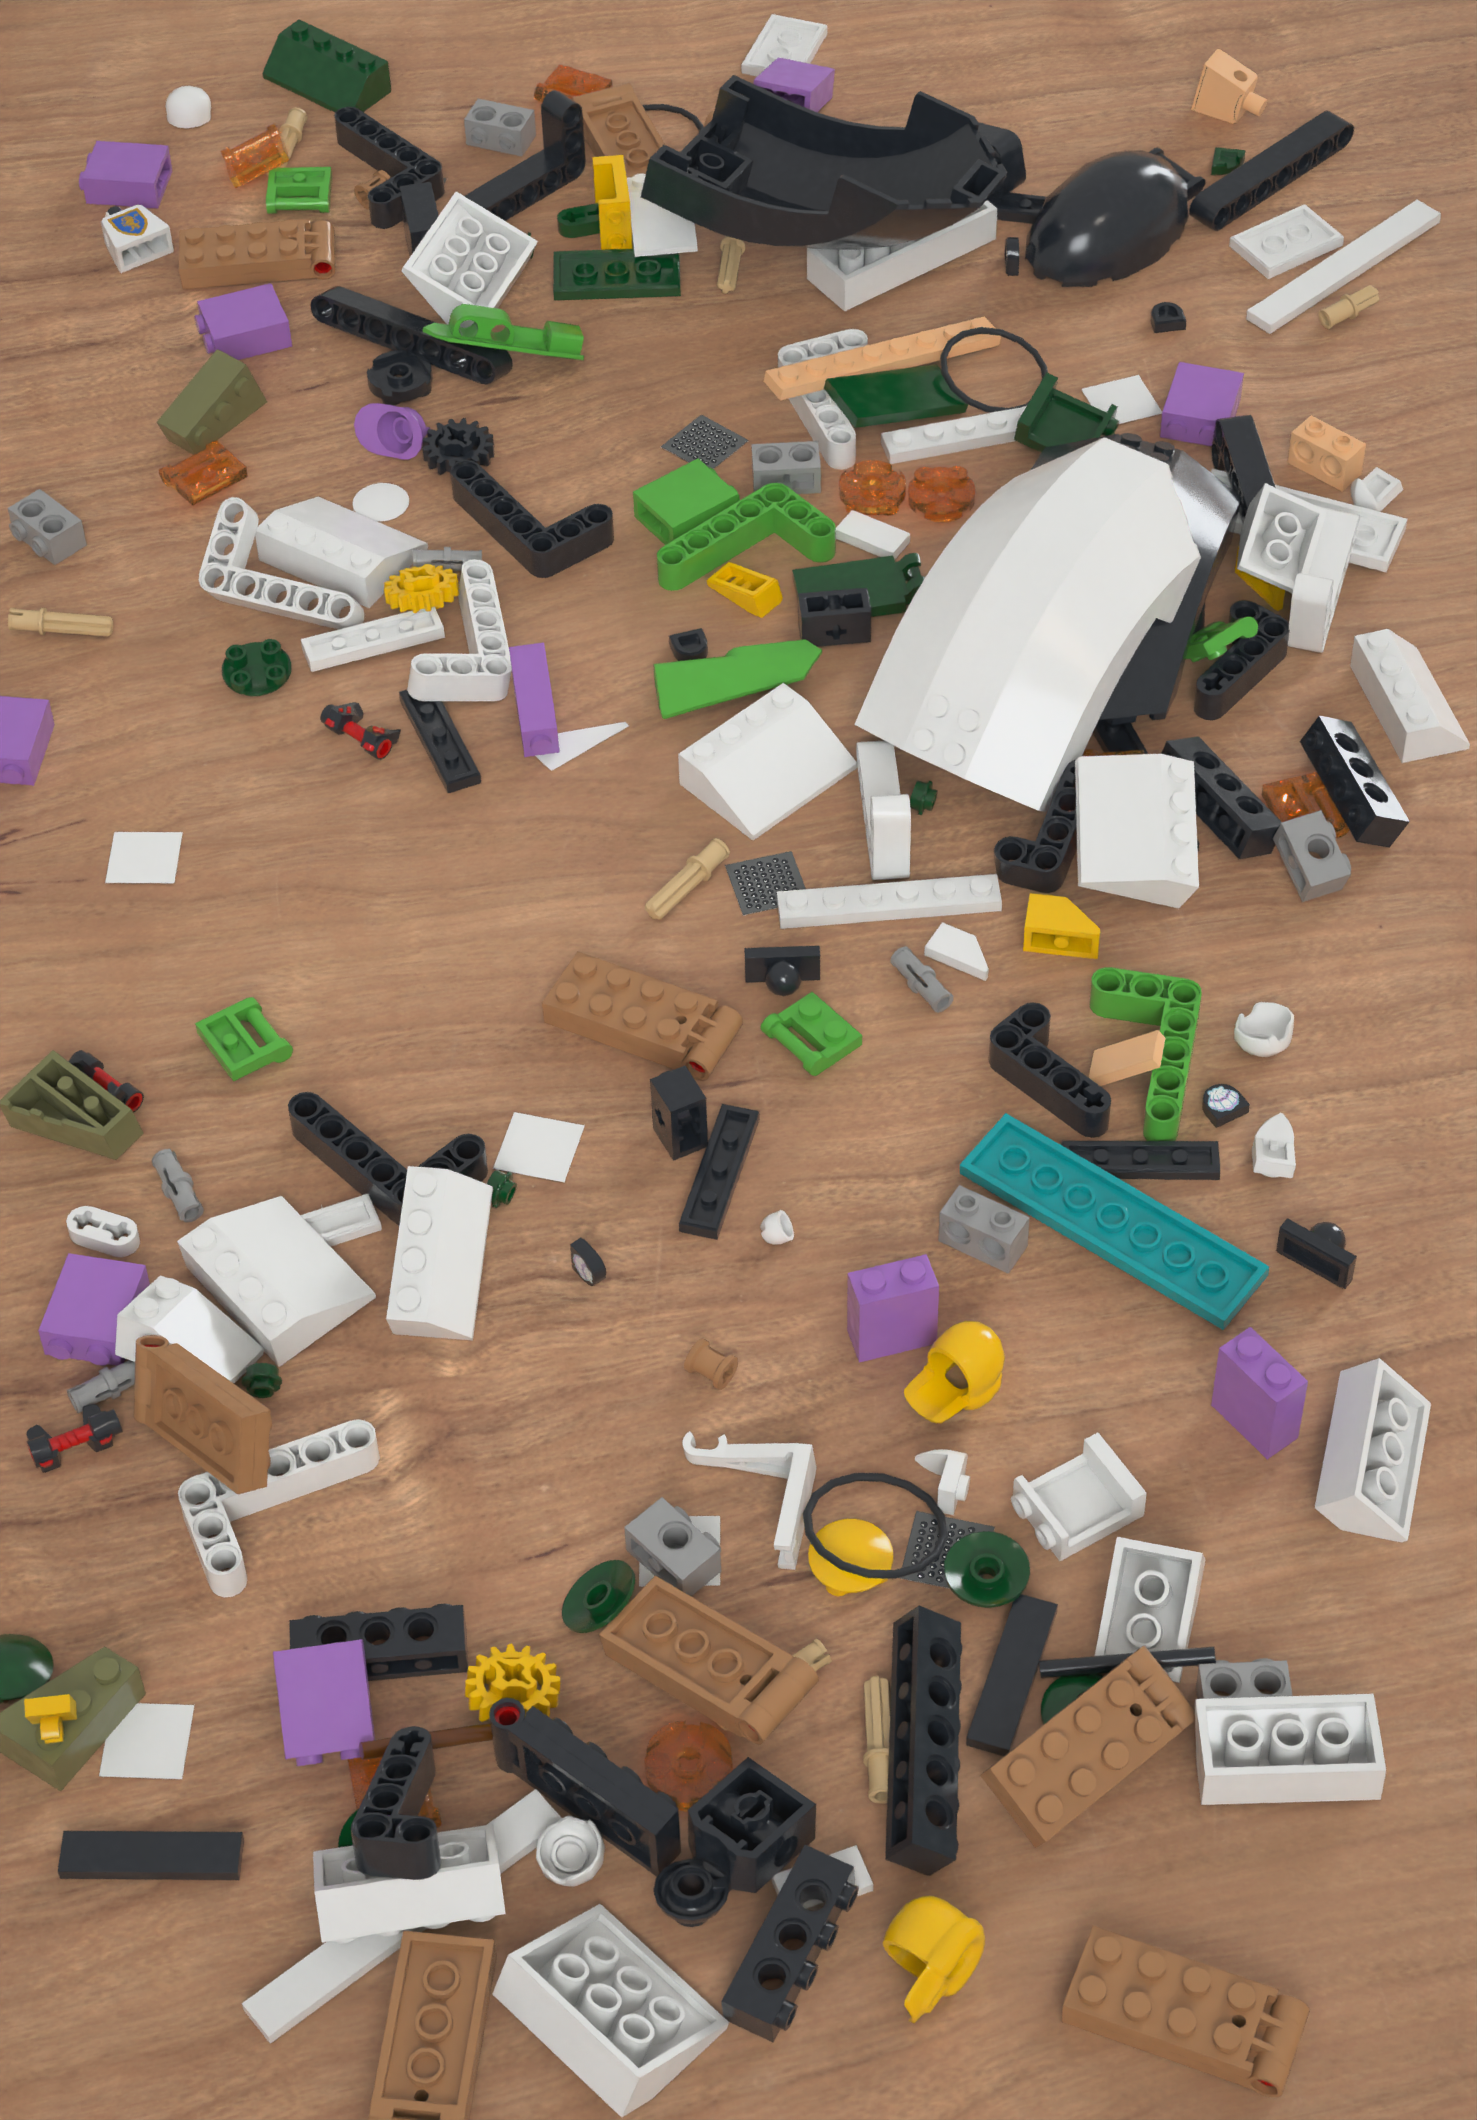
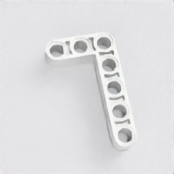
(817, 409)
(266, 586)
(1318, 592)
(487, 668)
(884, 811)
(299, 1478)

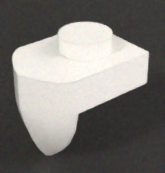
(1375, 490)
(1274, 1148)
(954, 1482)

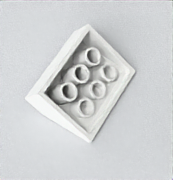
(468, 258)
(335, 548)
(765, 762)
(1137, 827)
(274, 1276)
(608, 2008)

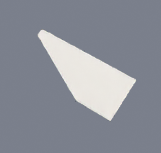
(577, 742)

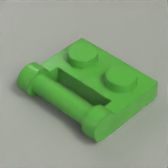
(296, 184)
(1213, 638)
(817, 1025)
(235, 1046)

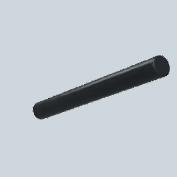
(1106, 1663)

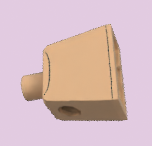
(1227, 89)

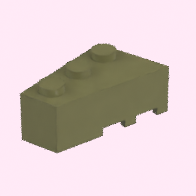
(211, 403)
(70, 1109)
(104, 1694)

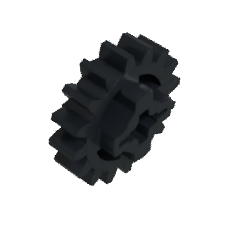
(457, 443)

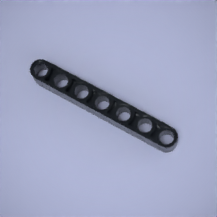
(1271, 170)
(404, 331)

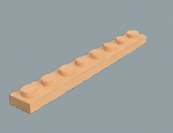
(888, 355)

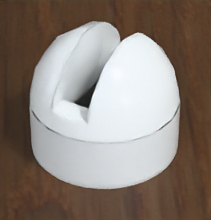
(777, 1228)

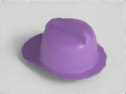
(390, 430)

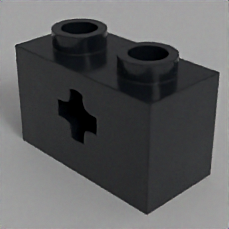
(835, 617)
(679, 1112)

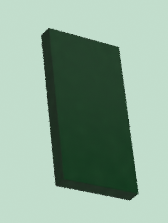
(614, 275)
(894, 396)

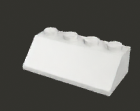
(1405, 697)
(439, 1254)
(1373, 1453)
(1288, 1749)
(365, 1905)

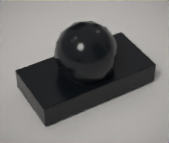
(782, 967)
(1318, 1250)

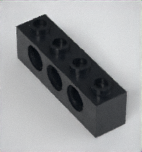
(1354, 781)
(1226, 801)
(401, 1654)
(811, 1877)

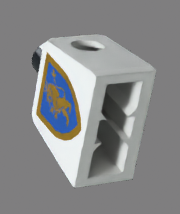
(135, 236)

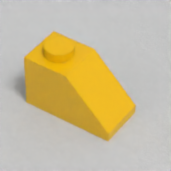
(1059, 928)

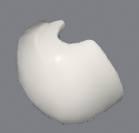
(188, 107)
(1265, 1029)
(570, 1851)

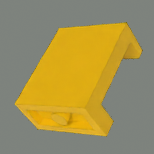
(613, 202)

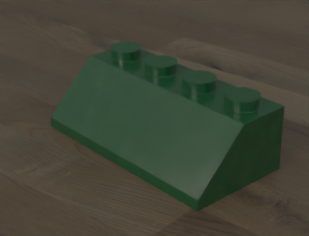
(326, 69)

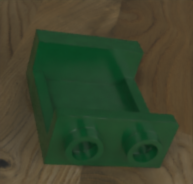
(1061, 419)

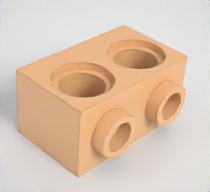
(1326, 453)

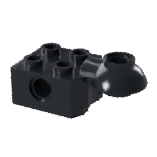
(737, 1841)

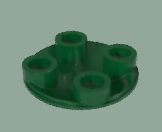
(256, 667)
(23, 1666)

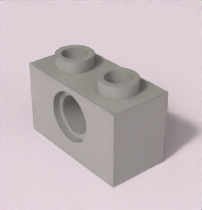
(1312, 875)
(665, 1526)

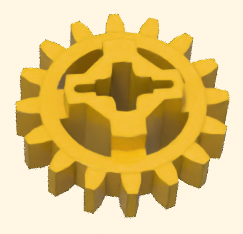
(421, 588)
(512, 1676)

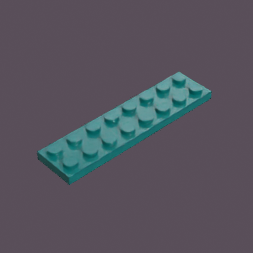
(1115, 1221)

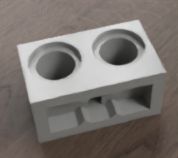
(500, 127)
(787, 463)
(46, 527)
(983, 1229)
(1243, 1679)

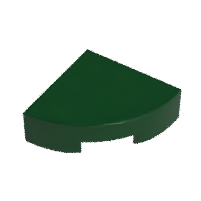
(1227, 160)

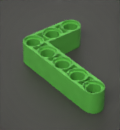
(742, 525)
(1161, 1002)

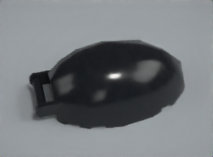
(1111, 218)

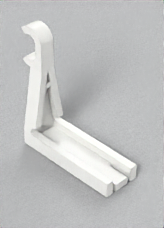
(780, 1460)

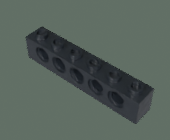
(924, 1741)

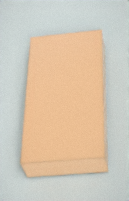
(1127, 1058)

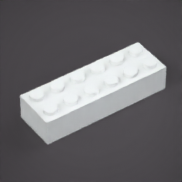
(862, 274)

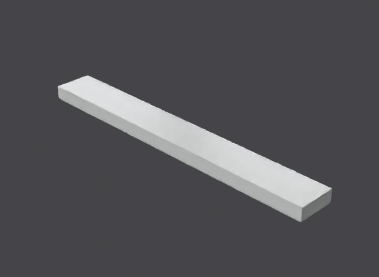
(1343, 266)
(338, 1965)

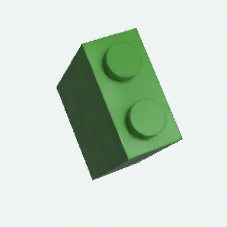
(682, 500)

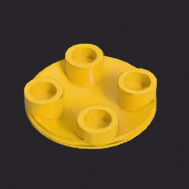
(854, 1543)

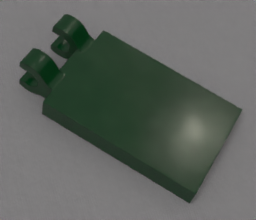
(880, 576)

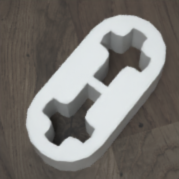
(102, 1233)

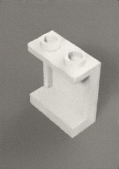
(1080, 1499)

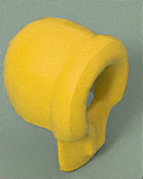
(980, 1358)
(936, 1947)

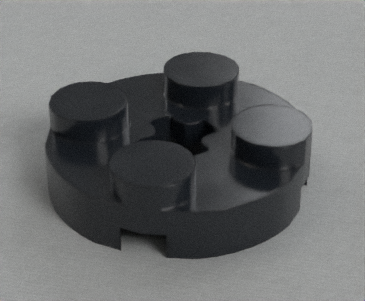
(393, 390)

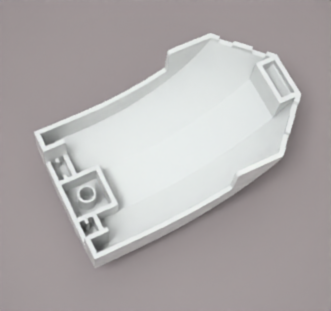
(1034, 620)

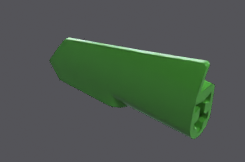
(554, 340)
(741, 672)

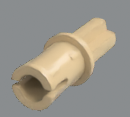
(1348, 306)

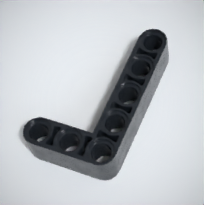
(389, 153)
(545, 171)
(535, 547)
(364, 1162)

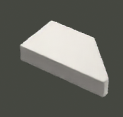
(957, 950)

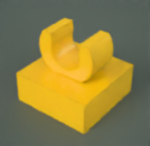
(50, 1713)

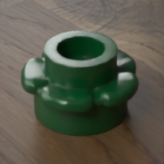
(923, 797)
(503, 1188)
(262, 1380)

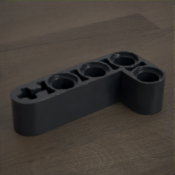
(1009, 153)
(1241, 454)
(1243, 663)
(1047, 851)
(1022, 1057)
(387, 1829)

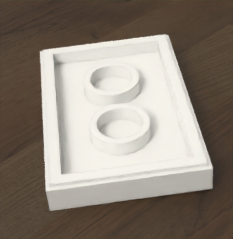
(784, 39)
(1286, 241)

